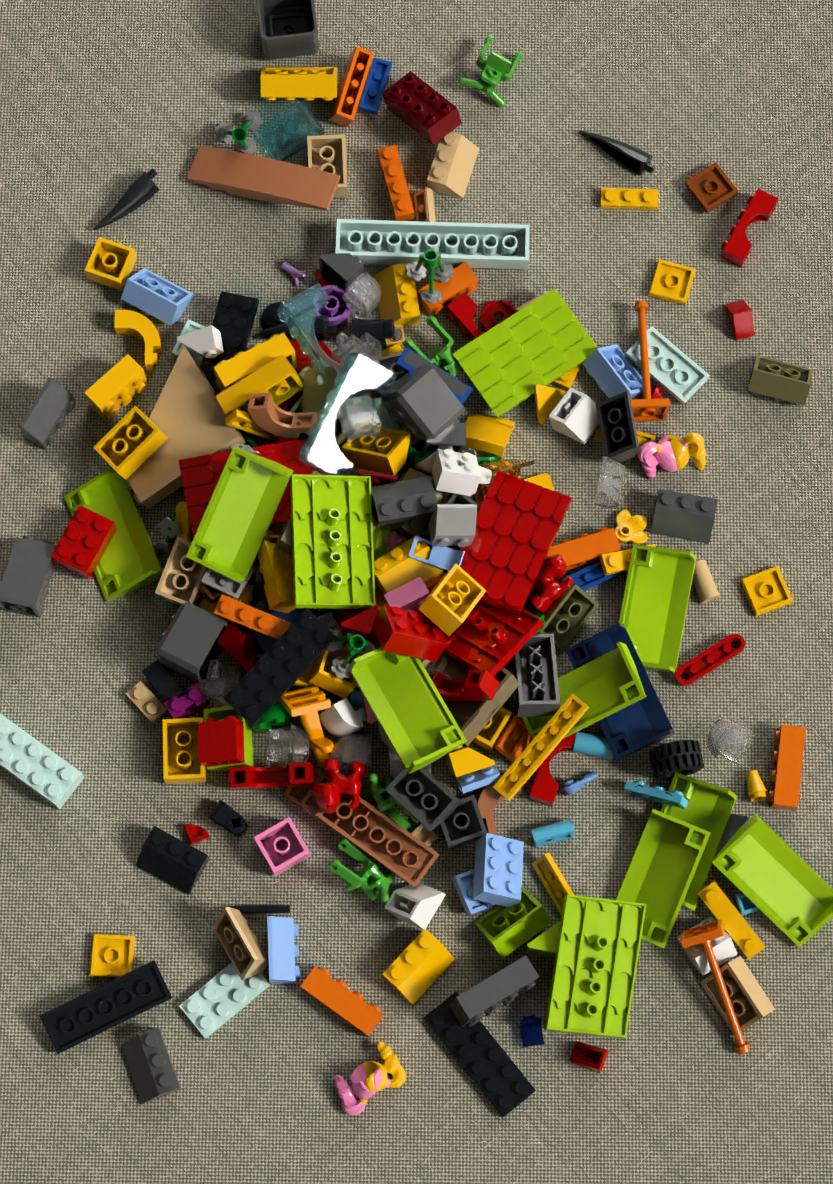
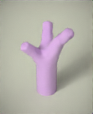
(293, 272)

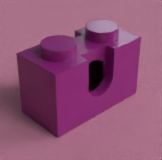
(194, 696)

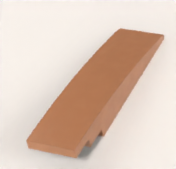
(263, 178)
(370, 832)

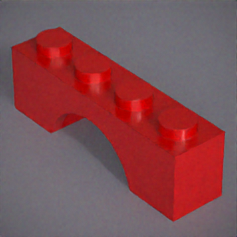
(759, 209)
(462, 312)
(238, 642)
(477, 686)
(272, 777)
(545, 787)

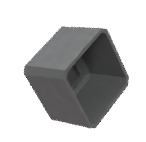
(279, 15)
(422, 403)
(191, 642)

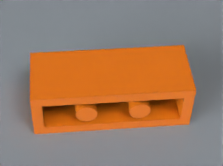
(462, 281)

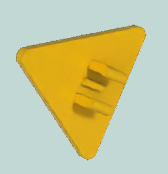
(546, 400)

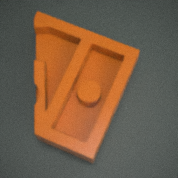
(513, 739)

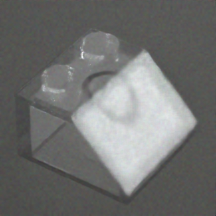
(610, 484)

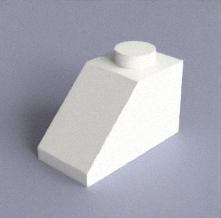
(203, 341)

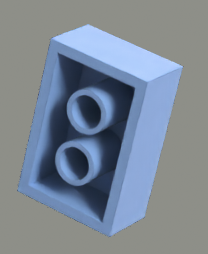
(498, 870)

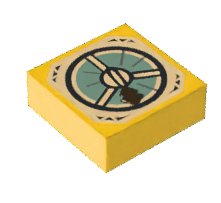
(398, 338)

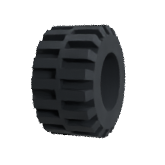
(676, 756)

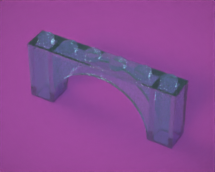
(299, 317)
(321, 447)

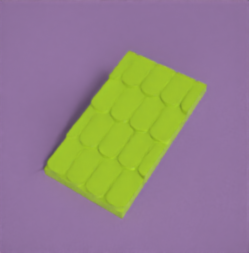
(525, 351)
(332, 541)
(595, 966)

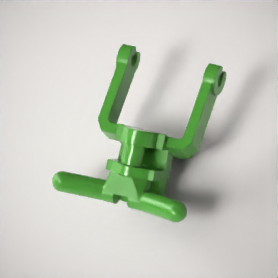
(493, 70)
(439, 355)
(378, 792)
(368, 878)

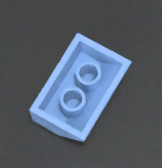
(156, 296)
(614, 372)
(282, 950)

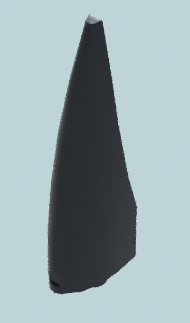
(623, 153)
(134, 197)
(321, 329)

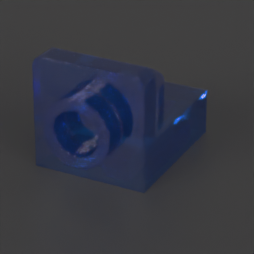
(531, 1031)

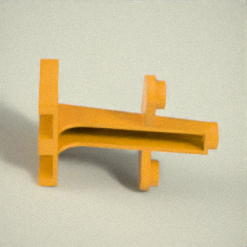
(306, 704)

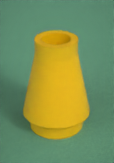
(755, 788)

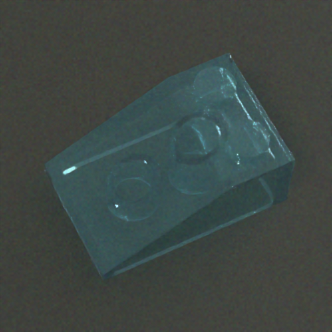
(289, 131)

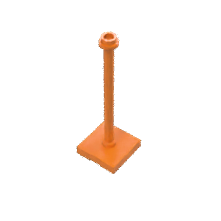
(647, 408)
(703, 935)

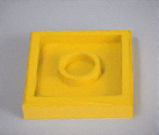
(672, 282)
(766, 591)
(111, 955)

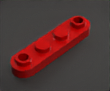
(709, 660)

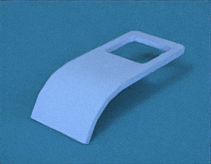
(439, 557)

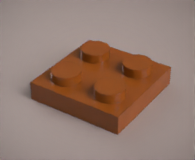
(711, 187)

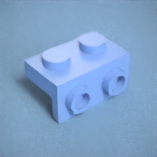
(478, 779)
(464, 886)

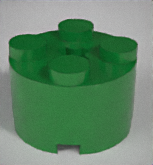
(275, 716)

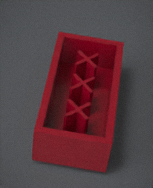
(422, 108)

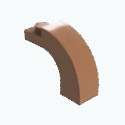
(278, 421)
(486, 805)

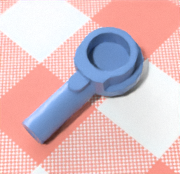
(570, 786)

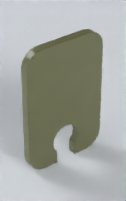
(315, 395)

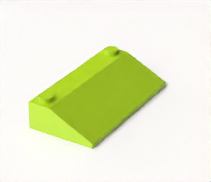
(239, 514)
(130, 556)
(657, 603)
(602, 684)
(407, 707)
(708, 809)
(663, 872)
(776, 880)

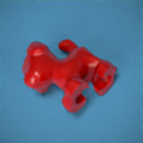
(552, 568)
(328, 794)

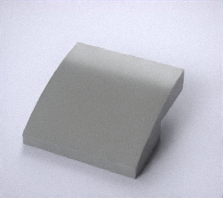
(224, 584)

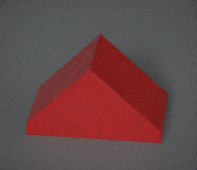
(740, 319)
(360, 623)
(589, 1056)

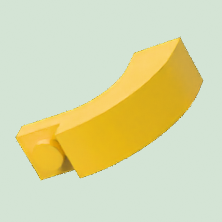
(136, 324)

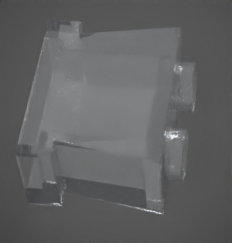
(359, 417)

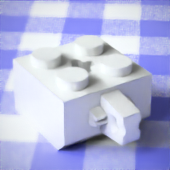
(458, 472)

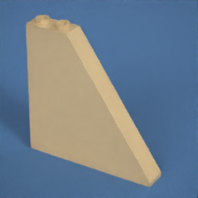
(194, 427)

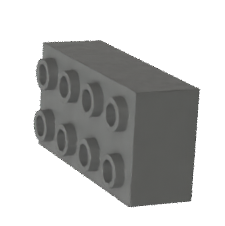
(538, 677)
(493, 991)

